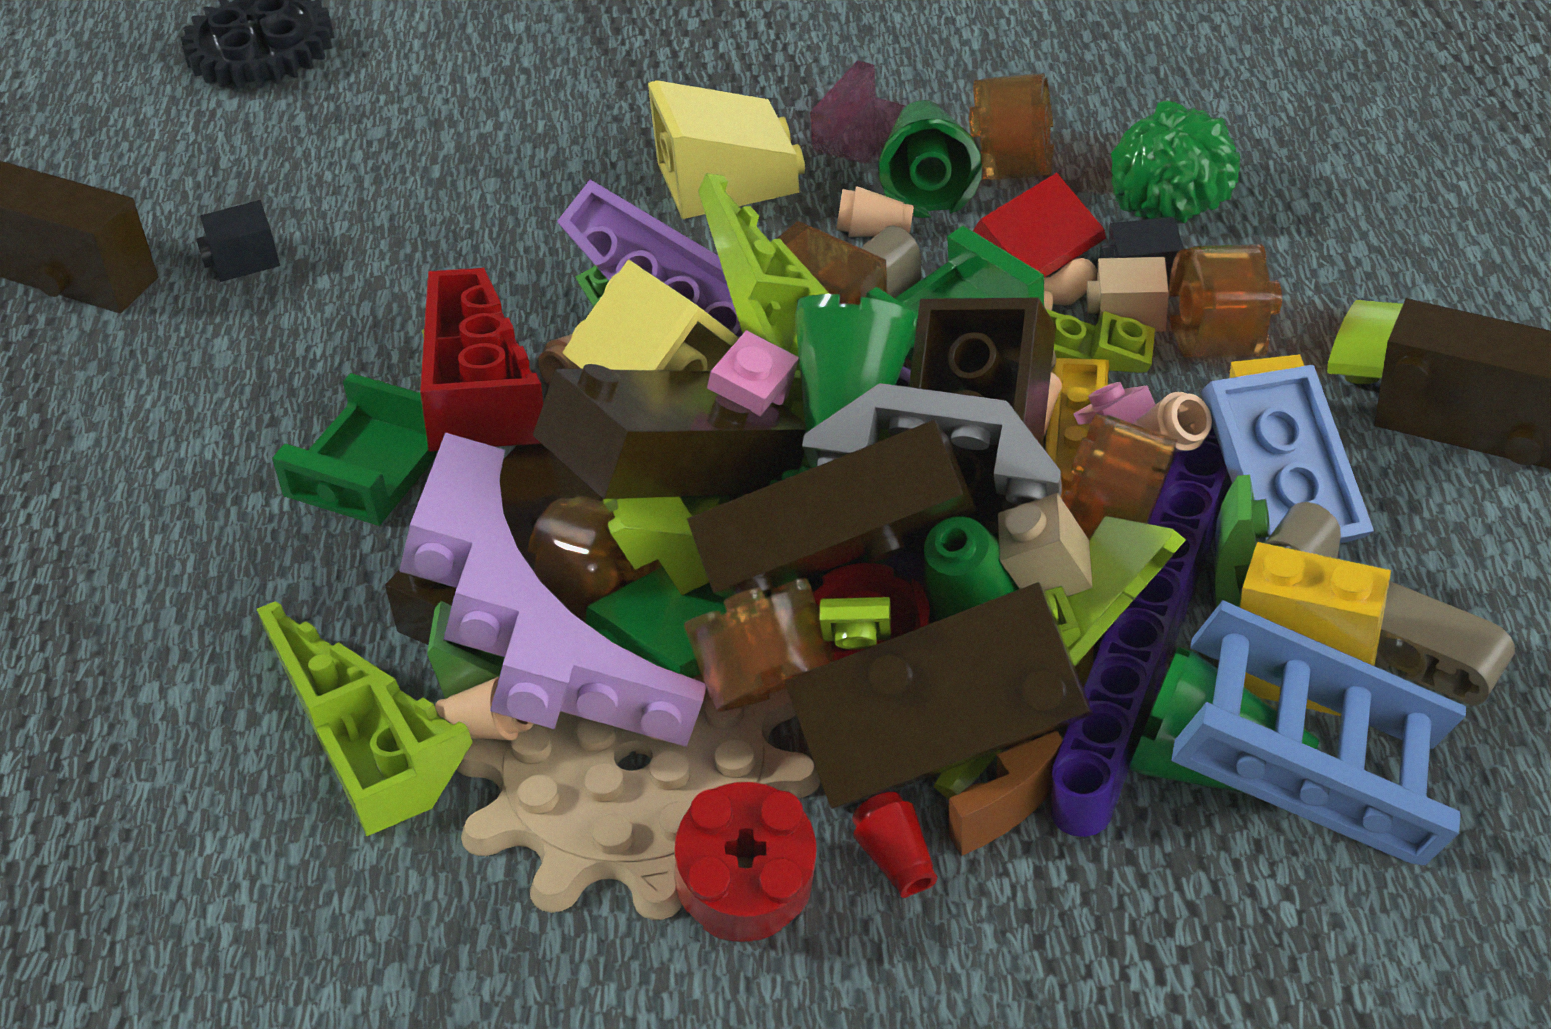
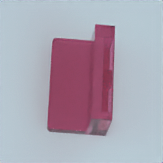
(851, 118)

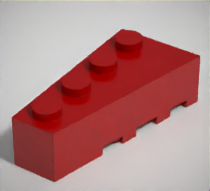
(472, 367)

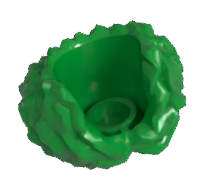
(1174, 164)

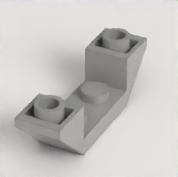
(971, 422)

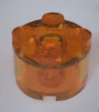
(1013, 126)
(1223, 301)
(1118, 472)
(579, 555)
(758, 644)

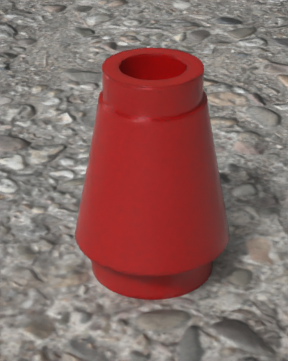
(894, 841)

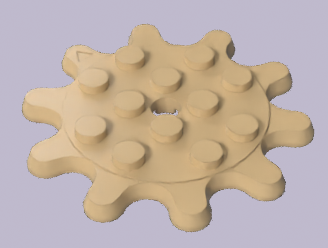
(614, 823)

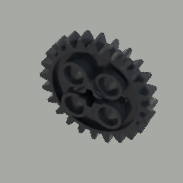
(227, 49)

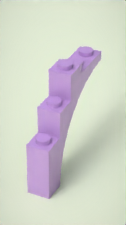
(504, 609)

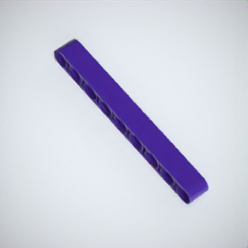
(1137, 650)

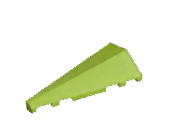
(759, 273)
(658, 530)
(1123, 562)
(380, 741)

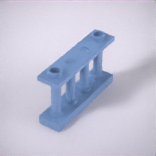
(1301, 778)

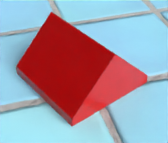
(1043, 226)

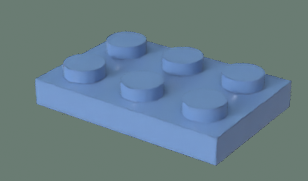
(1288, 443)

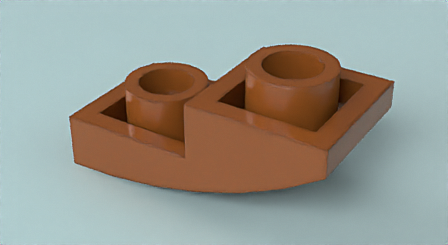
(995, 807)

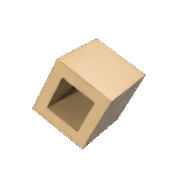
(1131, 289)
(1045, 546)

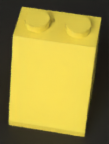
(725, 136)
(647, 328)

